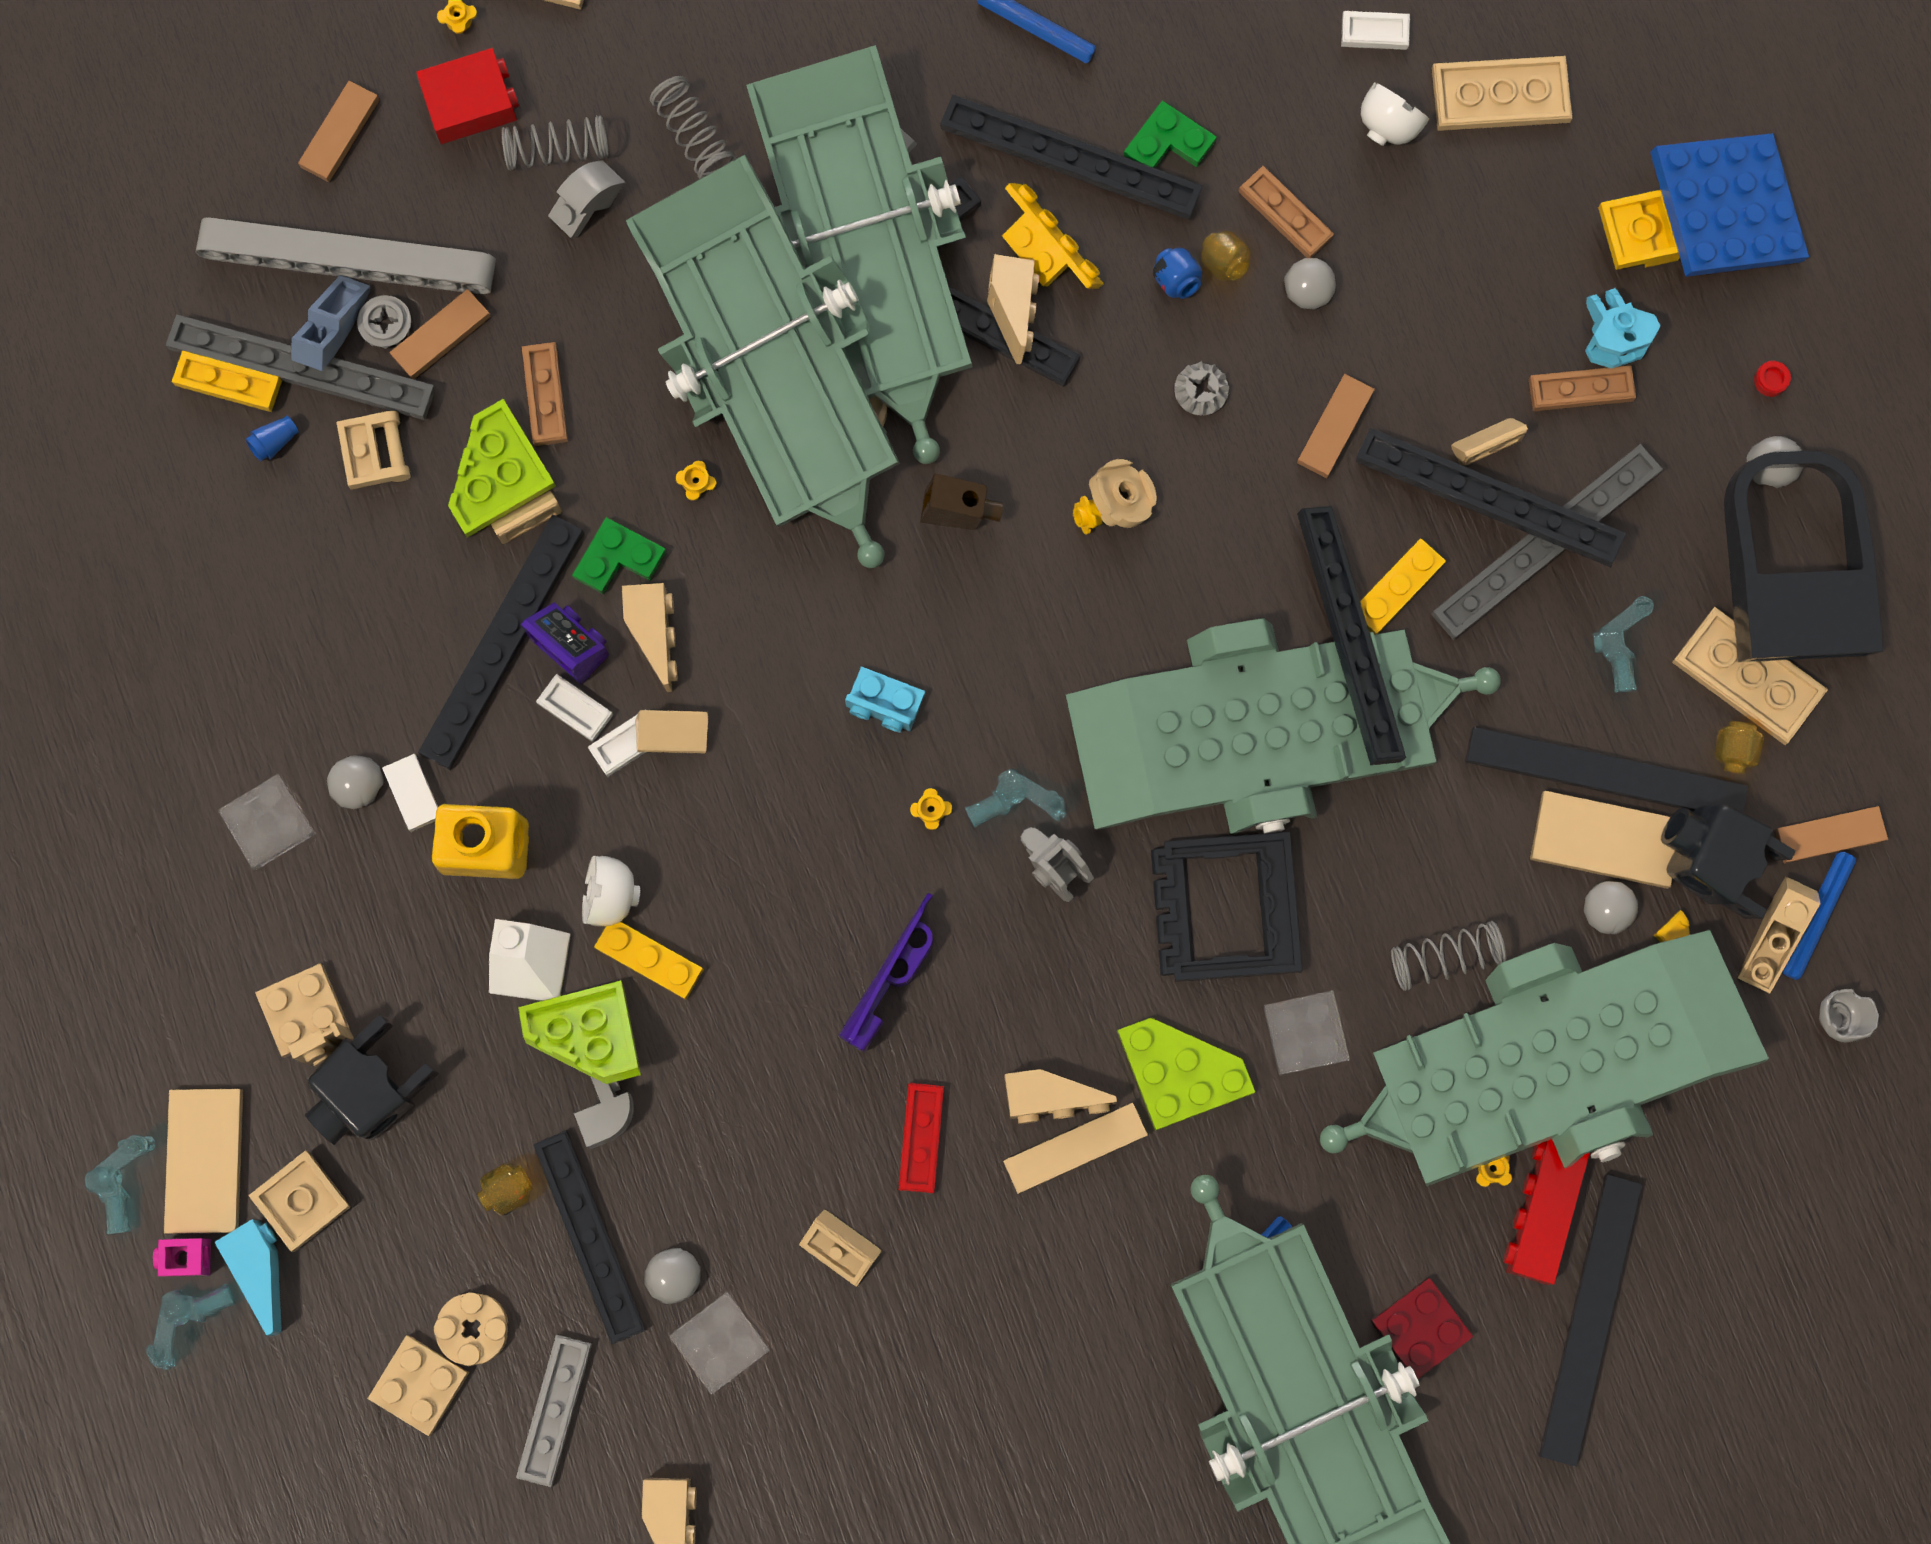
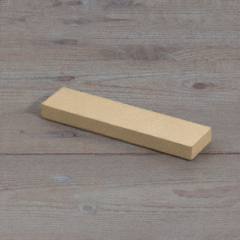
(1075, 1148)

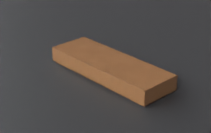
(338, 131)
(1286, 212)
(440, 334)
(1582, 388)
(544, 394)
(1335, 426)
(1833, 834)

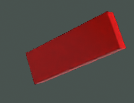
(921, 1138)

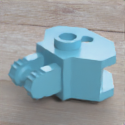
(1618, 331)

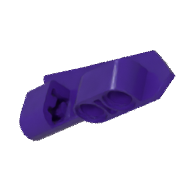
(862, 1024)

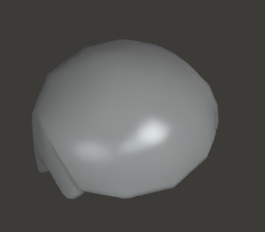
(1310, 283)
(1775, 476)
(354, 781)
(1610, 907)
(1848, 1016)
(672, 1276)

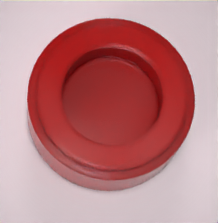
(1772, 378)

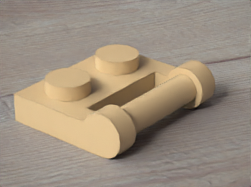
(362, 454)

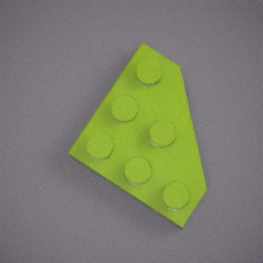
(496, 471)
(585, 1031)
(1181, 1073)

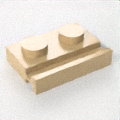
(319, 1044)

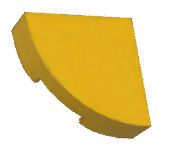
(1675, 928)

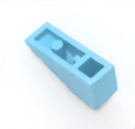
(255, 1266)

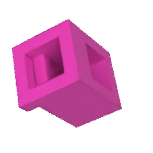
(198, 1257)

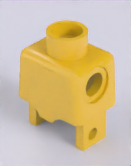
(499, 854)

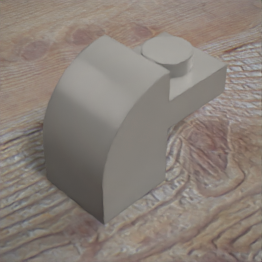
(582, 193)
(607, 1119)

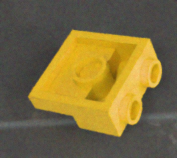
(1639, 230)

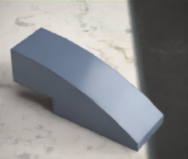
(329, 323)

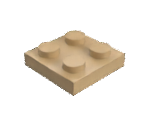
(300, 1006)
(299, 1201)
(418, 1385)

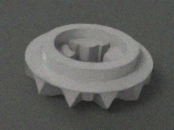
(374, 311)
(1206, 402)

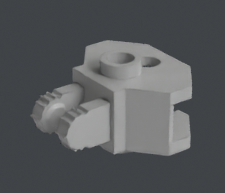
(1055, 861)

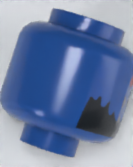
(1177, 273)

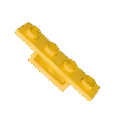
(1039, 239)

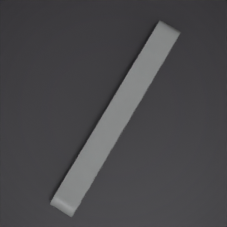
(345, 255)

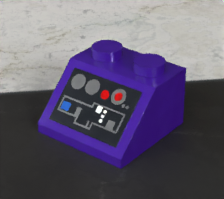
(566, 641)

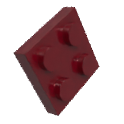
(1422, 1328)

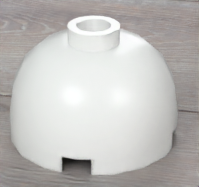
(1390, 117)
(608, 892)

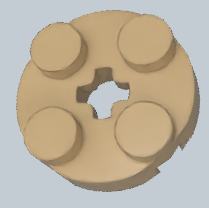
(1109, 501)
(492, 1331)

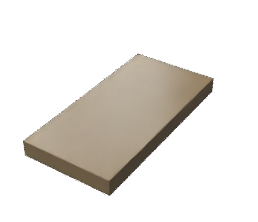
(1501, 93)
(1766, 692)
(1601, 839)
(203, 1161)

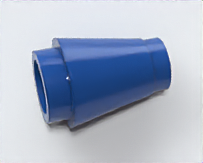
(271, 438)

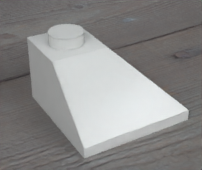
(527, 960)

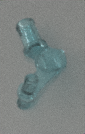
(1612, 644)
(1012, 790)
(106, 1181)
(178, 1310)

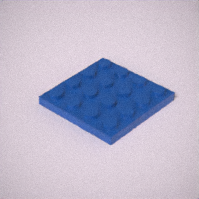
(1729, 204)

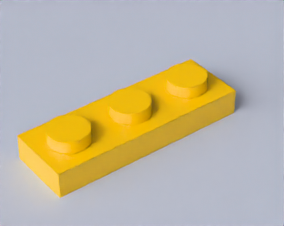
(226, 381)
(1400, 585)
(649, 959)

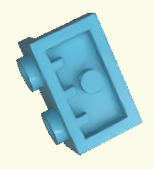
(885, 700)

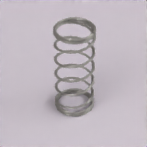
(510, 145)
(713, 157)
(1495, 944)

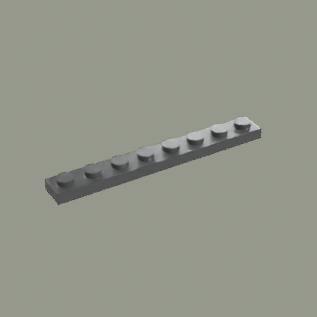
(274, 358)
(1534, 553)

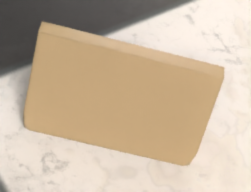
(1489, 441)
(526, 517)
(671, 731)
(840, 1247)

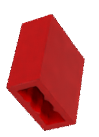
(468, 95)

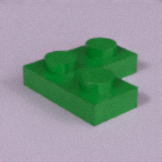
(1172, 131)
(614, 548)

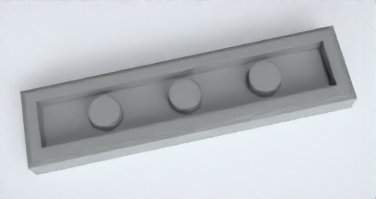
(554, 1411)

